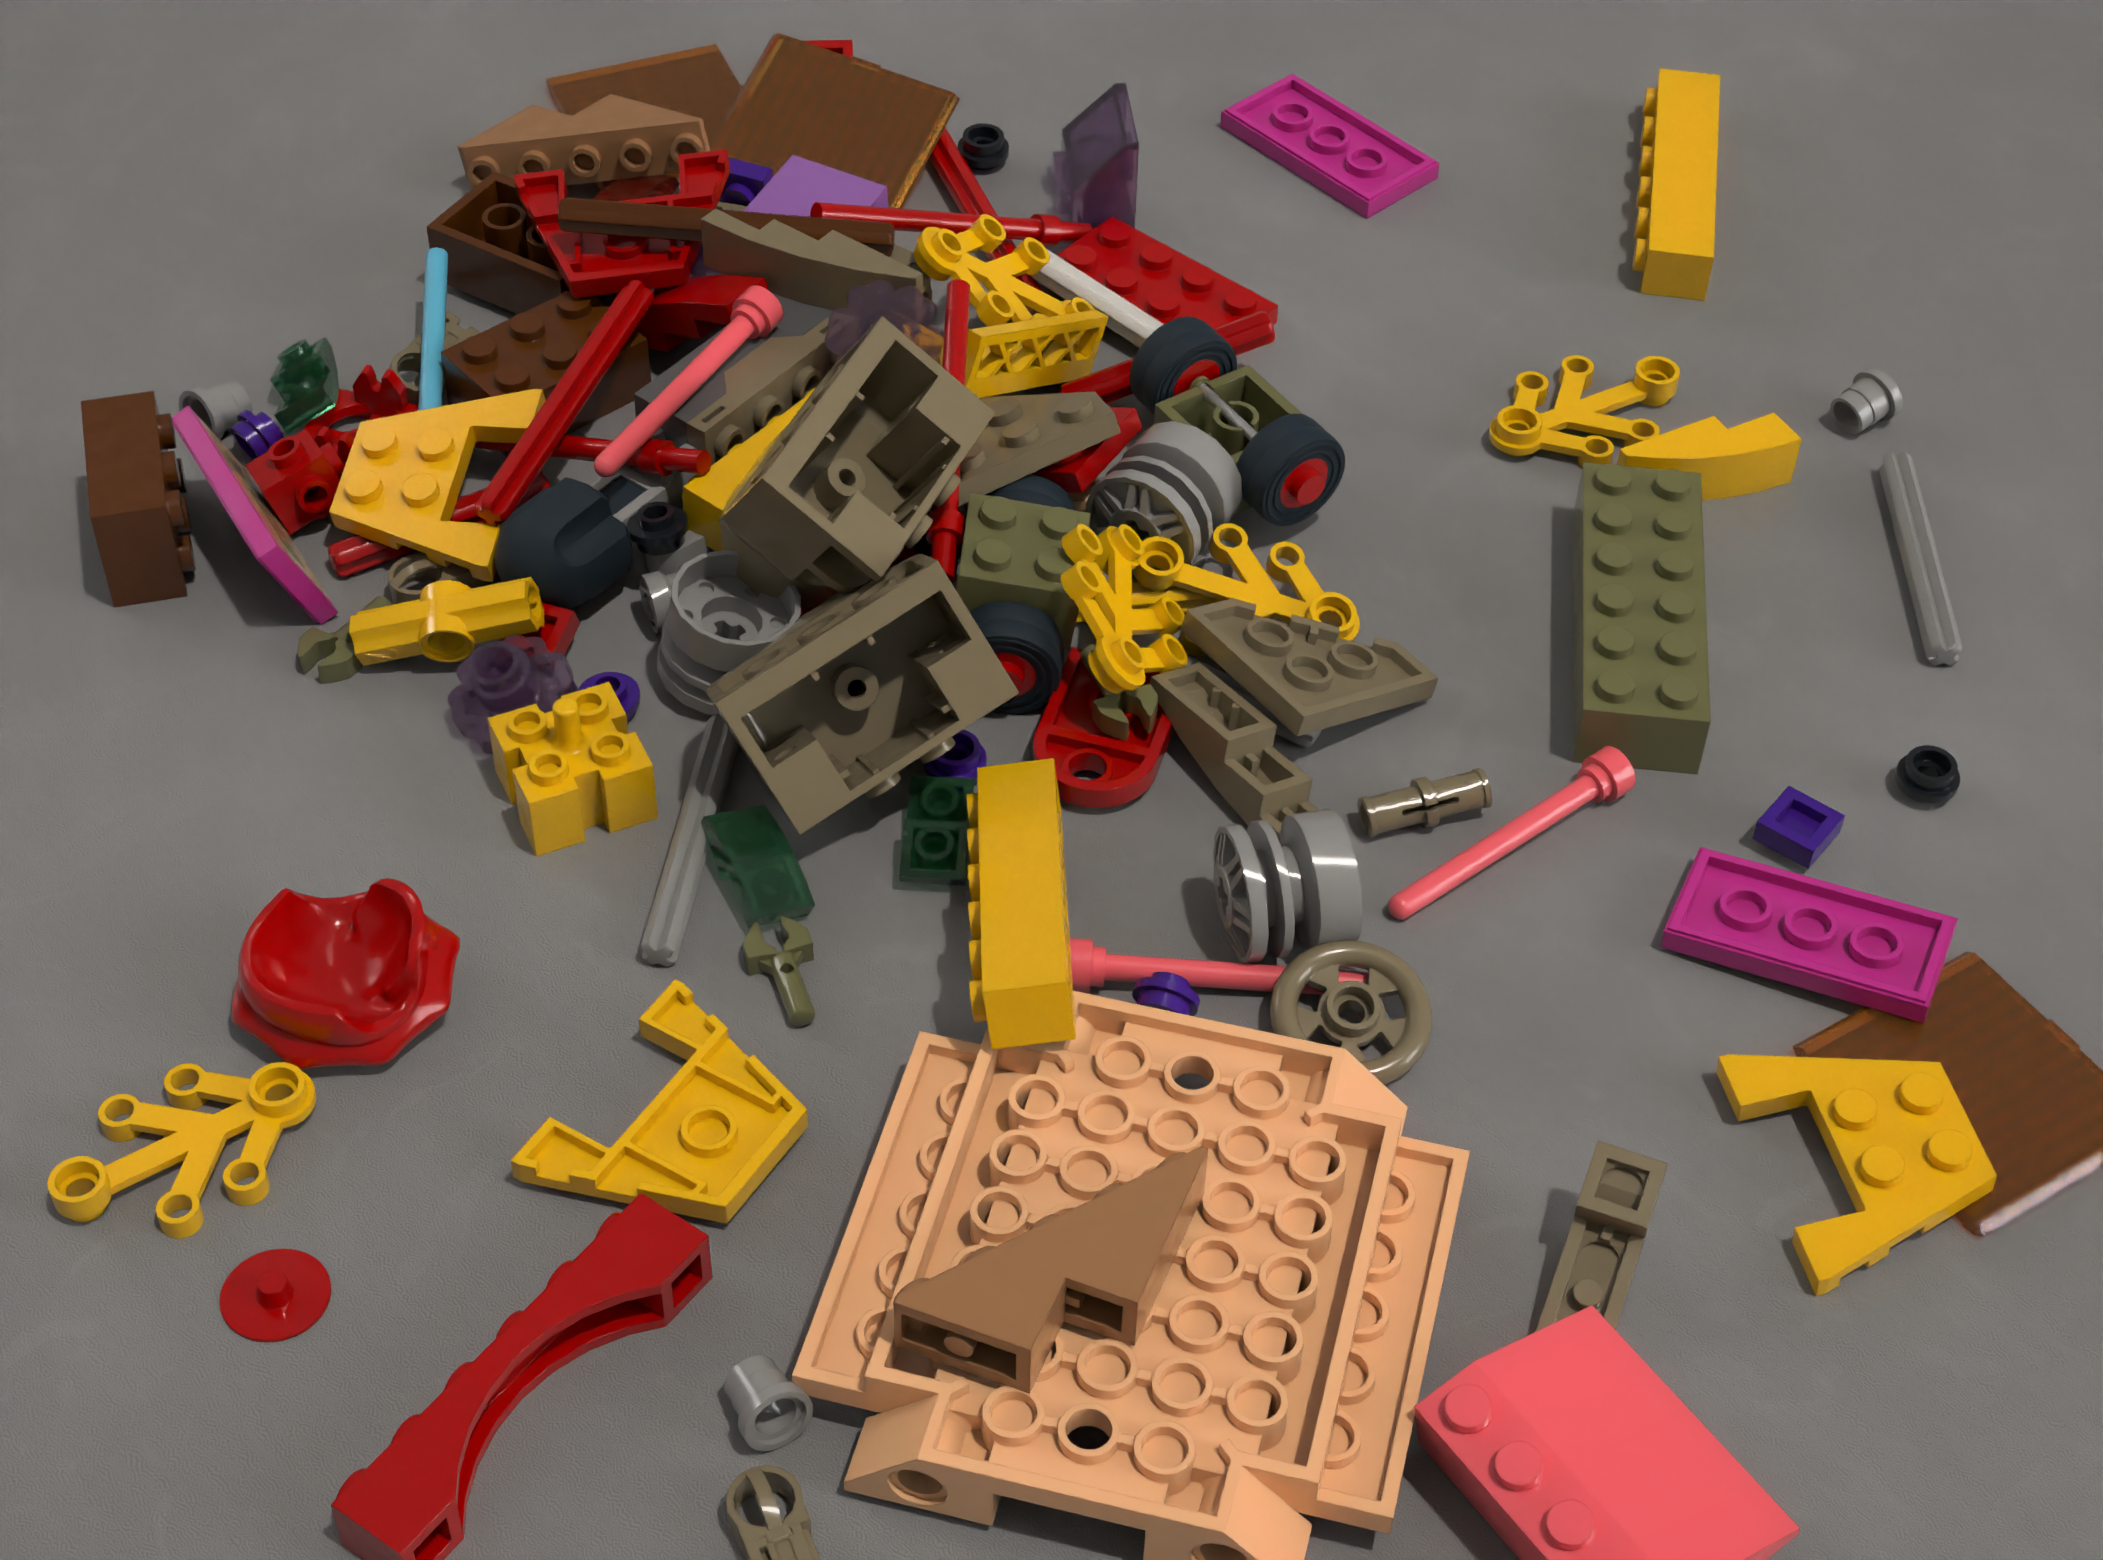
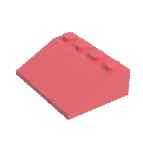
(1593, 1455)

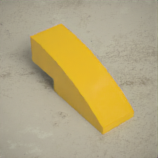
(1730, 460)

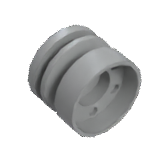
(1169, 486)
(716, 626)
(1287, 885)

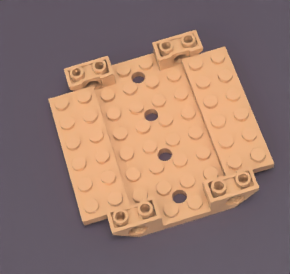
(1279, 1338)

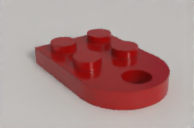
(1078, 744)

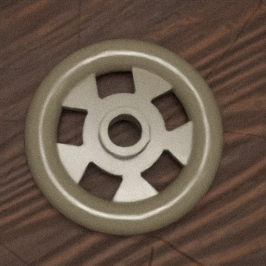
(1386, 977)

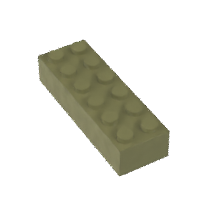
(1640, 617)

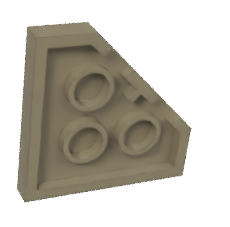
(1031, 435)
(1304, 668)

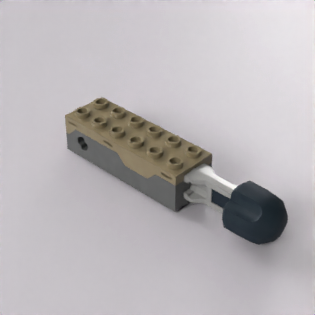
(577, 533)

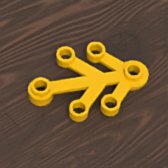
(947, 255)
(1522, 430)
(1254, 584)
(1116, 658)
(190, 1137)

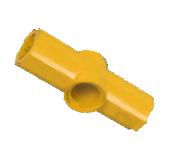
(447, 621)

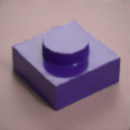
(744, 182)
(1798, 827)

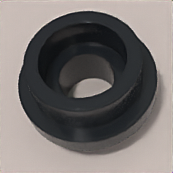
(983, 146)
(658, 528)
(1928, 775)

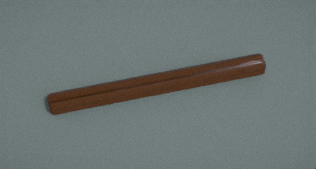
(685, 222)

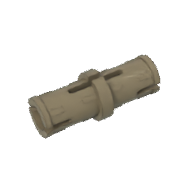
(1424, 802)

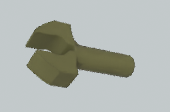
(335, 647)
(1107, 710)
(784, 966)

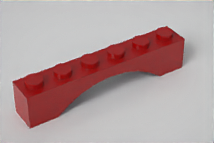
(620, 1285)

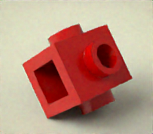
(298, 479)

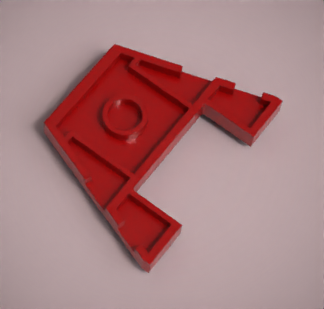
(608, 262)

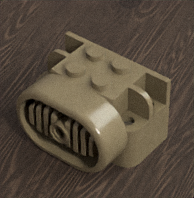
(853, 471)
(916, 683)

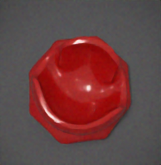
(343, 975)

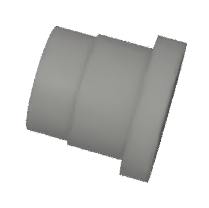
(1868, 400)
(217, 405)
(767, 1404)

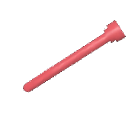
(752, 315)
(1601, 778)
(1093, 966)

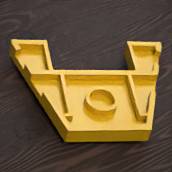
(411, 471)
(1892, 1137)
(697, 1142)

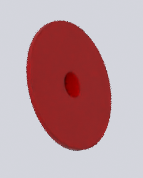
(275, 1295)

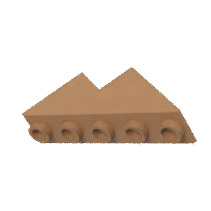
(597, 144)
(1082, 1267)

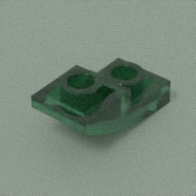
(306, 383)
(936, 831)
(760, 863)

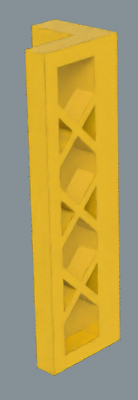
(1011, 354)

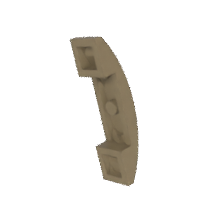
(1605, 1235)

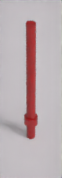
(1042, 227)
(653, 458)
(948, 522)

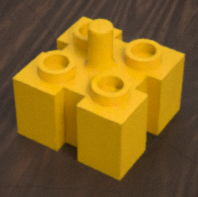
(573, 768)

